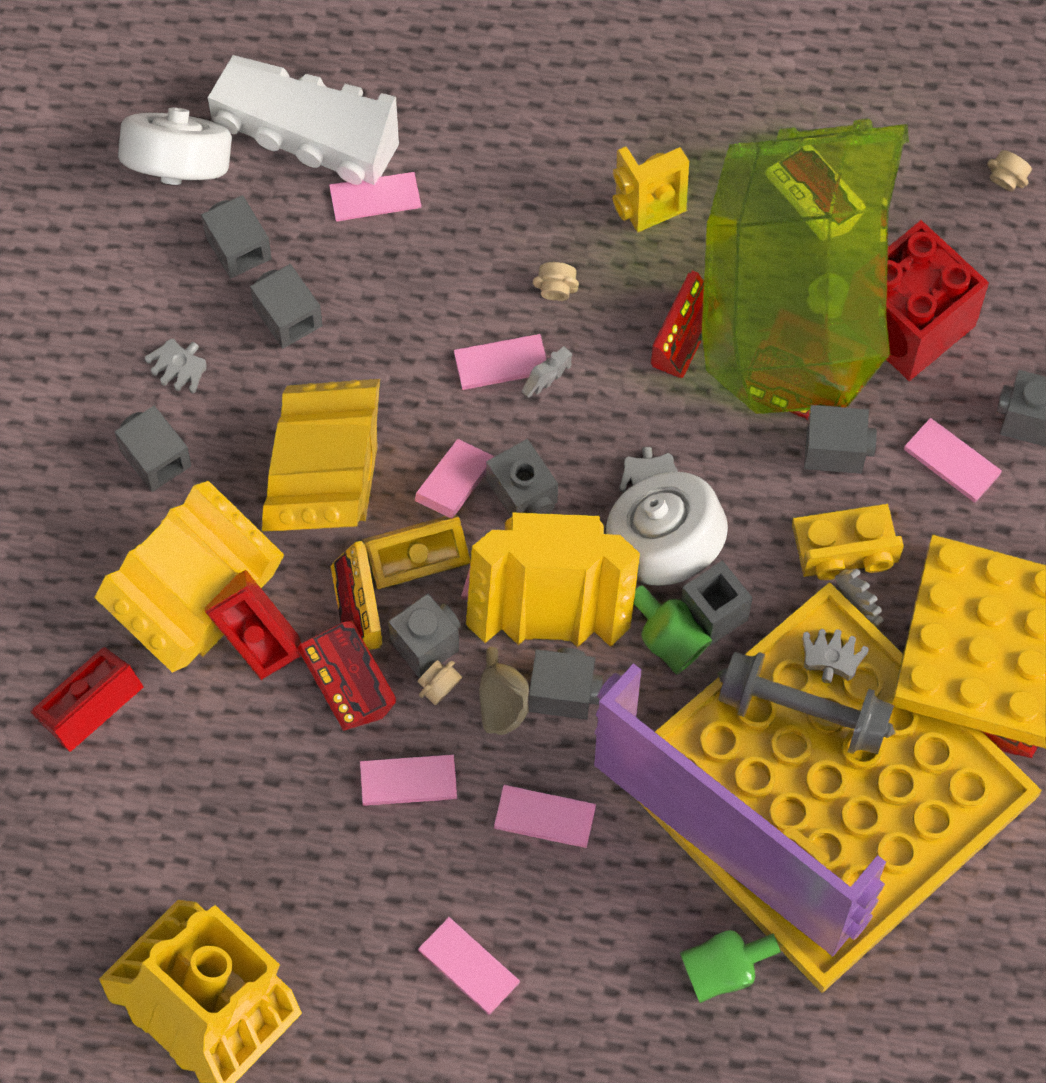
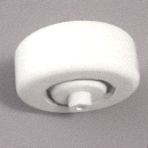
(174, 146)
(672, 525)

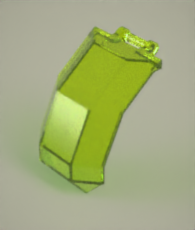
(800, 265)

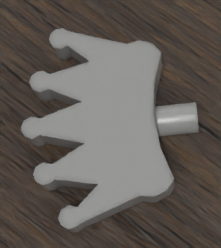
(178, 363)
(546, 372)
(641, 468)
(855, 591)
(831, 656)

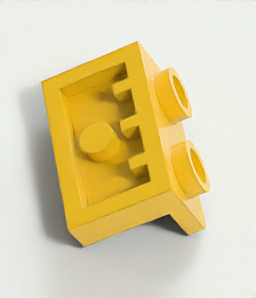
(652, 189)
(847, 541)

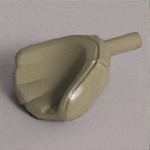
(502, 696)

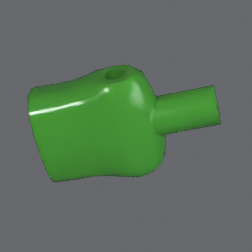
(671, 630)
(725, 963)

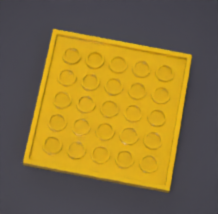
(916, 804)

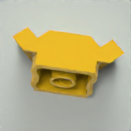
(323, 456)
(180, 570)
(552, 580)
(203, 992)

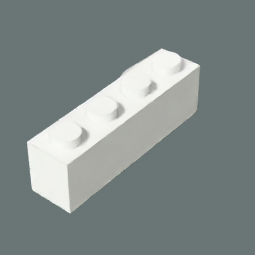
(307, 118)

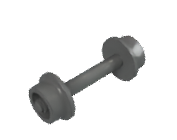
(743, 681)

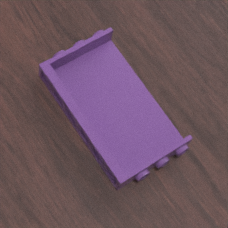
(726, 826)

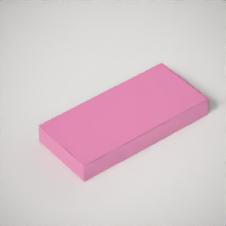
(387, 196)
(499, 361)
(952, 460)
(453, 479)
(408, 780)
(545, 816)
(468, 966)

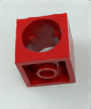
(929, 299)

